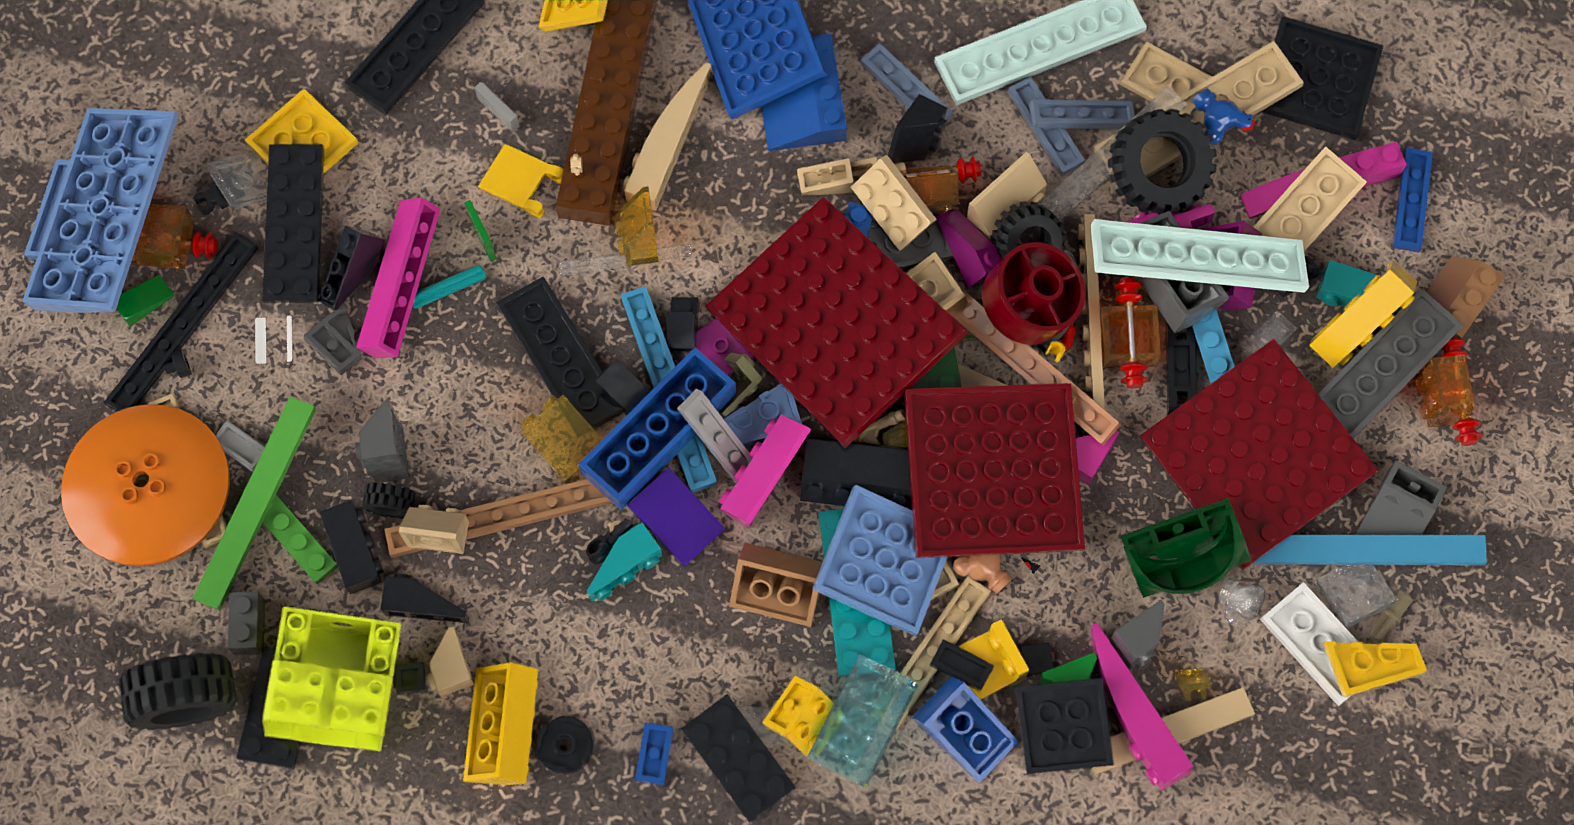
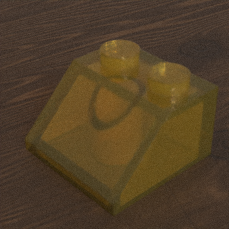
(637, 230)

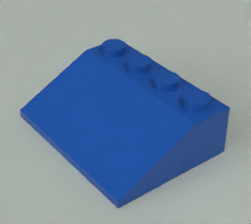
(811, 112)

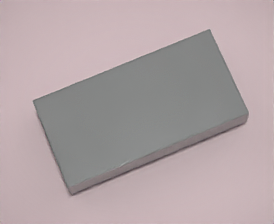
(497, 106)
(240, 445)

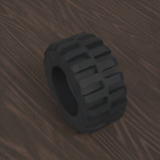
(1194, 150)
(177, 691)

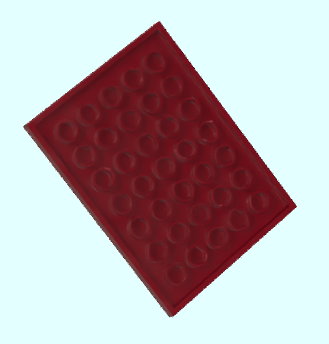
(836, 321)

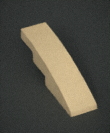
(835, 176)

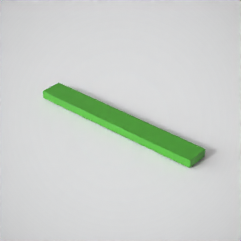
(254, 503)

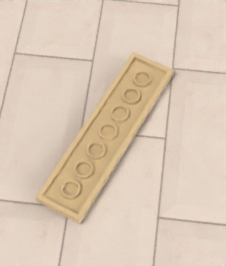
(1249, 83)

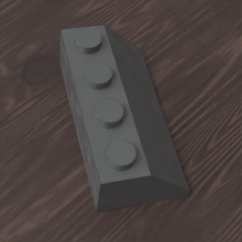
(1181, 301)

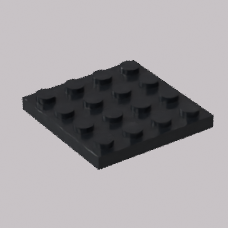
(1335, 75)

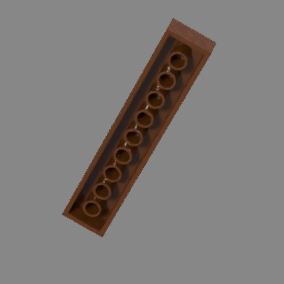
(606, 111)

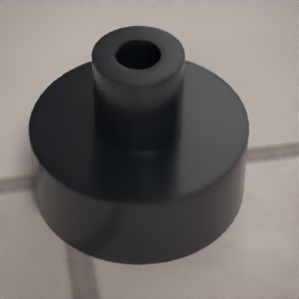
(179, 364)

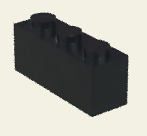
(352, 546)

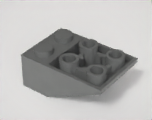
(1402, 503)

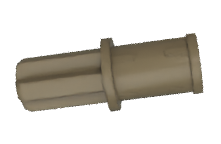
(1390, 617)

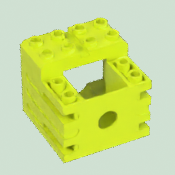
(331, 679)

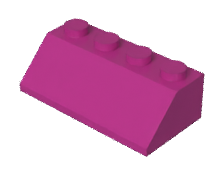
(764, 470)

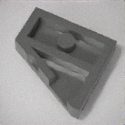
(335, 340)

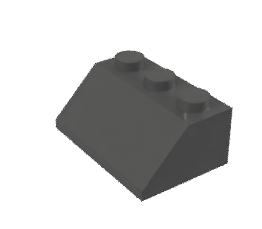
(383, 446)

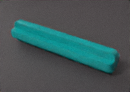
(449, 286)

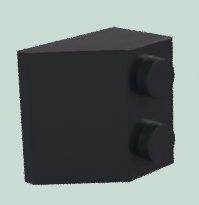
(918, 131)

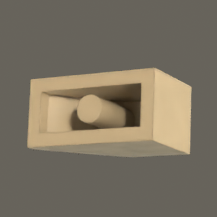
(449, 665)

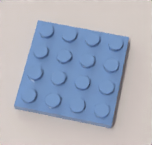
(876, 565)

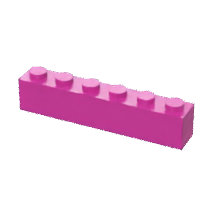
(398, 278)

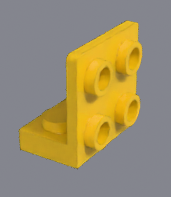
(999, 650)
(800, 714)

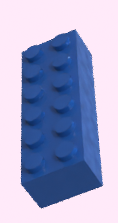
(654, 430)

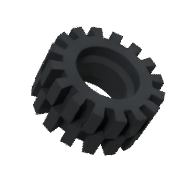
(388, 499)

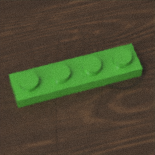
(298, 541)

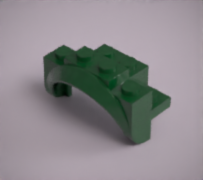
(1186, 550)

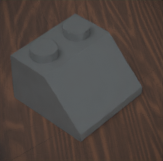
(1139, 637)

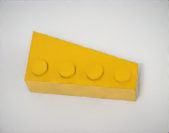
(1365, 314)

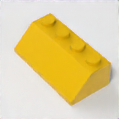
(501, 724)

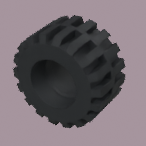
(1025, 216)

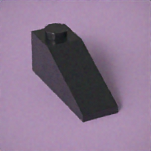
(413, 600)

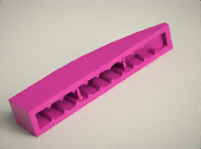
(1373, 165)
(1140, 722)

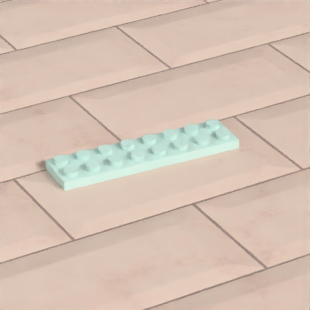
(1037, 46)
(1198, 256)

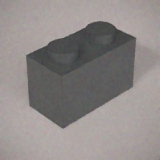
(246, 623)

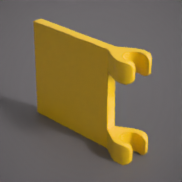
(516, 177)

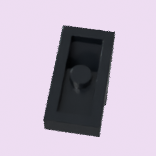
(682, 323)

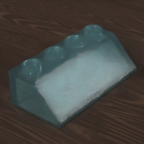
(862, 721)

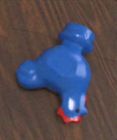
(1221, 115)

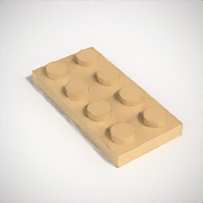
(1312, 200)

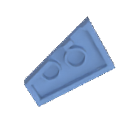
(751, 421)

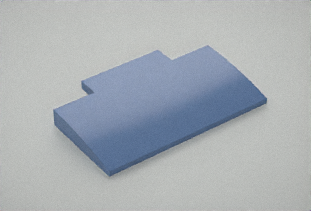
(96, 210)

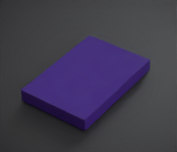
(676, 517)

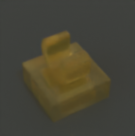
(1193, 680)

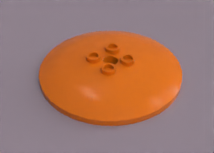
(171, 511)

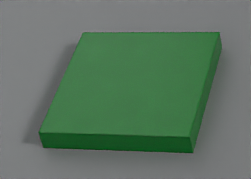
(480, 231)

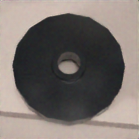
(560, 730)

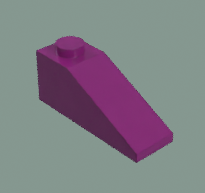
(970, 248)

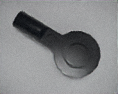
(601, 546)

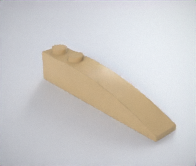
(666, 139)

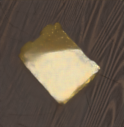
(560, 436)

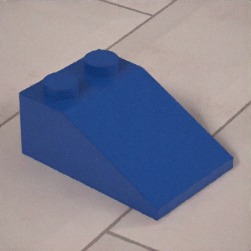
(965, 728)

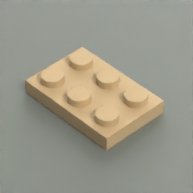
(893, 202)

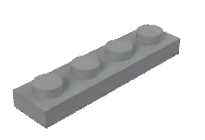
(715, 433)

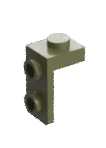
(749, 378)

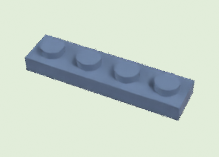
(897, 78)
(1080, 114)
(1054, 141)

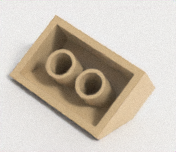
(1016, 184)

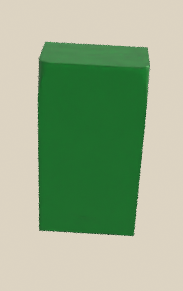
(143, 299)

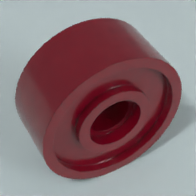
(1033, 293)

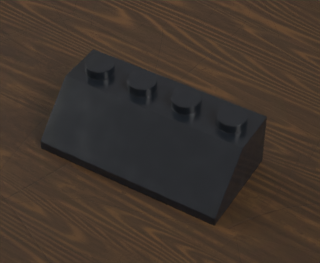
(834, 470)

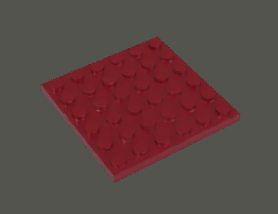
(1264, 446)
(993, 470)

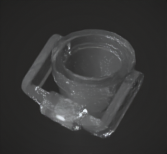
(1241, 599)

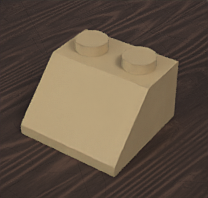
(435, 529)

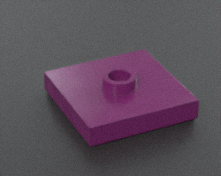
(717, 344)

